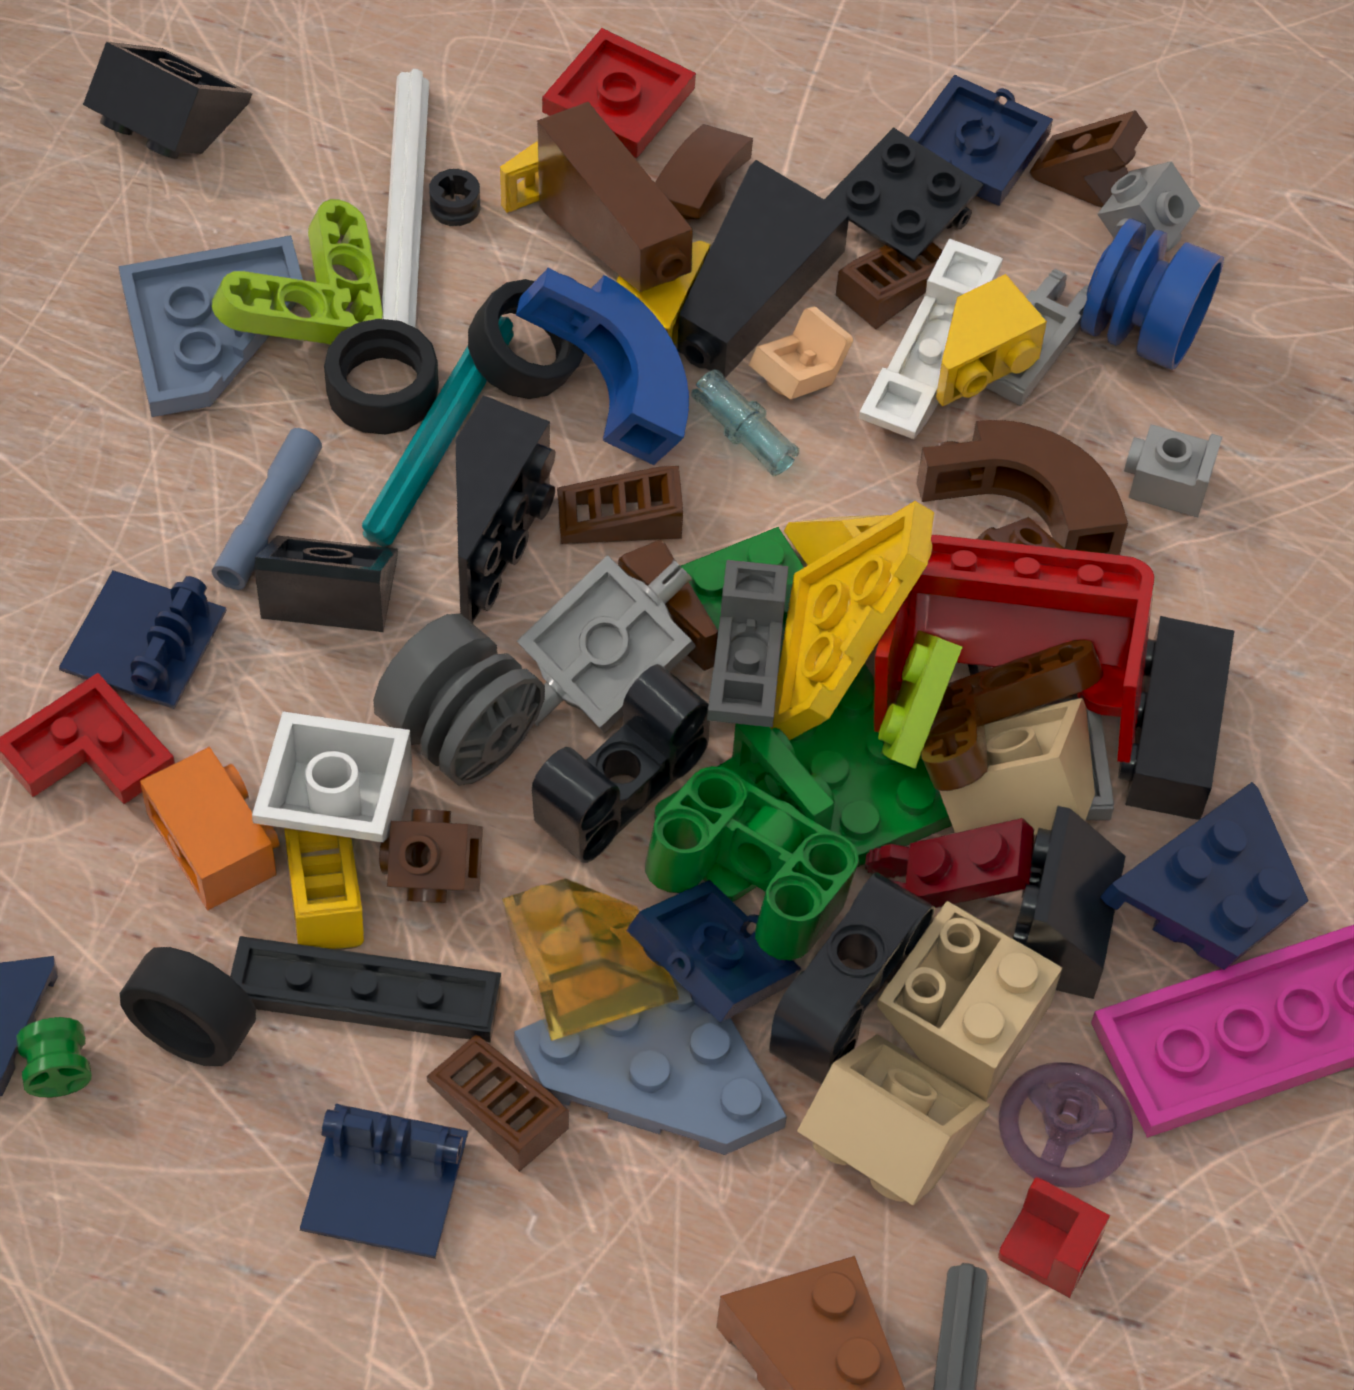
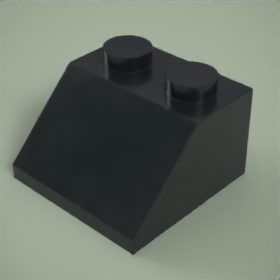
(162, 98)

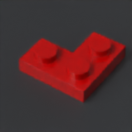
(84, 727)

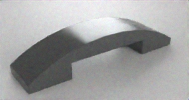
(748, 644)

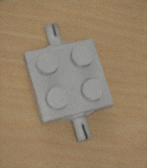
(605, 638)

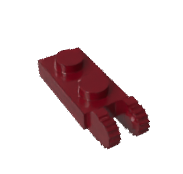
(961, 864)

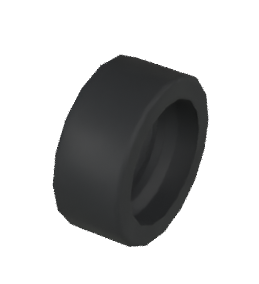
(373, 341)
(501, 365)
(188, 1006)

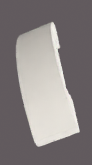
(908, 388)

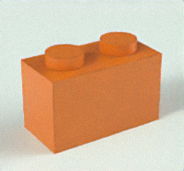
(210, 827)

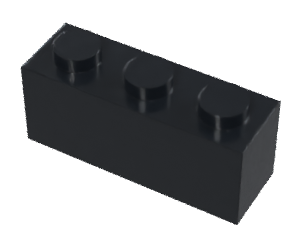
(1179, 718)

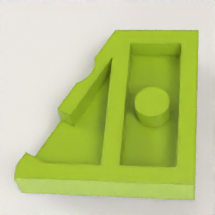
(920, 695)

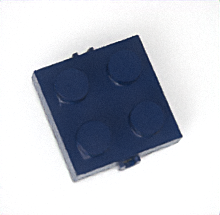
(983, 135)
(710, 952)

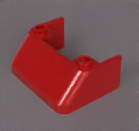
(1022, 600)

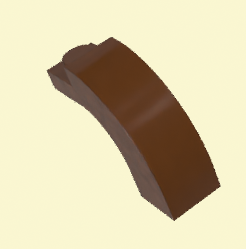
(1036, 469)

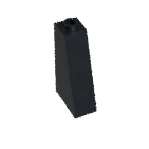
(758, 267)

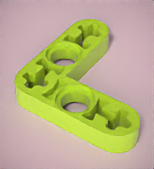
(257, 301)

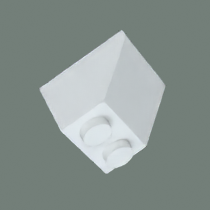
(335, 777)

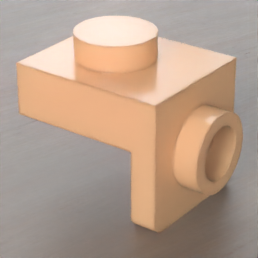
(804, 359)

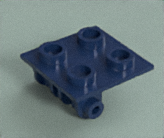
(145, 637)
(384, 1180)

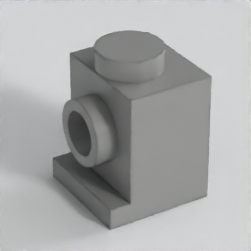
(1172, 469)

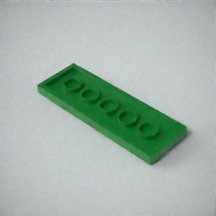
(873, 796)

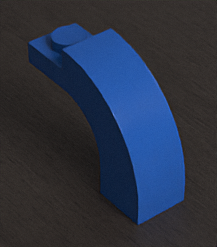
(629, 349)

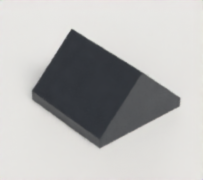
(325, 582)

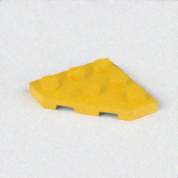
(842, 611)

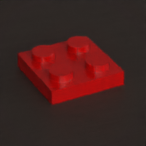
(626, 87)

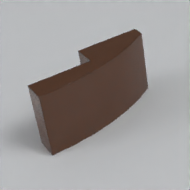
(699, 168)

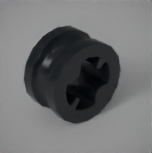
(450, 183)

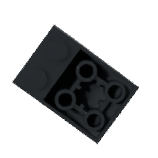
(500, 491)

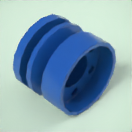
(1158, 296)

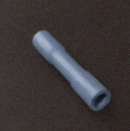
(251, 536)

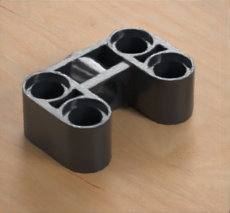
(658, 743)
(826, 1001)

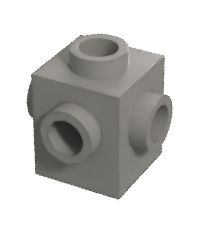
(1154, 197)

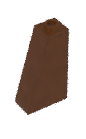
(609, 200)

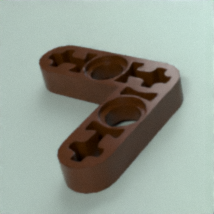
(957, 740)

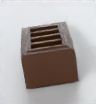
(879, 305)
(633, 487)
(684, 607)
(518, 1146)

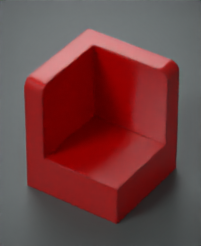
(1053, 1237)

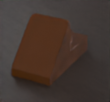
(1090, 157)

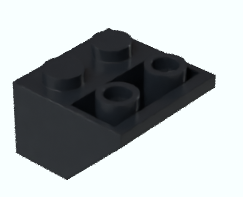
(1063, 905)

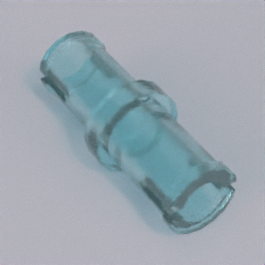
(745, 422)

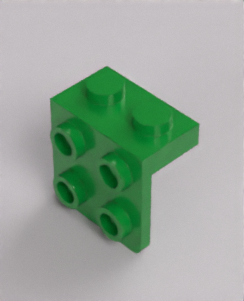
(769, 763)

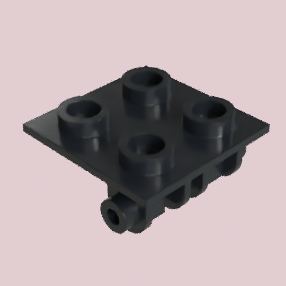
(905, 195)

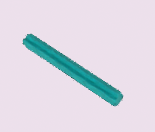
(427, 447)

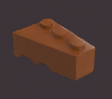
(811, 1331)

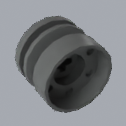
(459, 698)

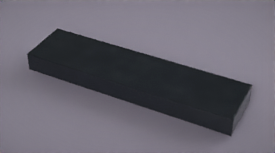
(367, 988)

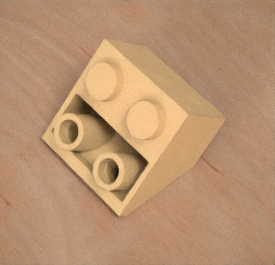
(969, 999)

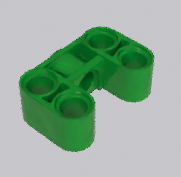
(764, 842)

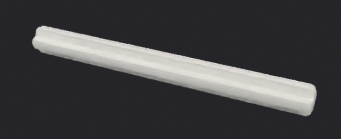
(405, 198)

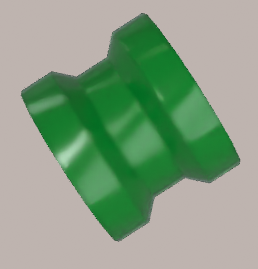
(53, 1057)

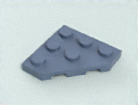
(178, 339)
(659, 1073)

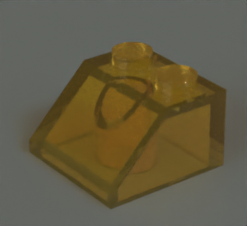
(582, 958)

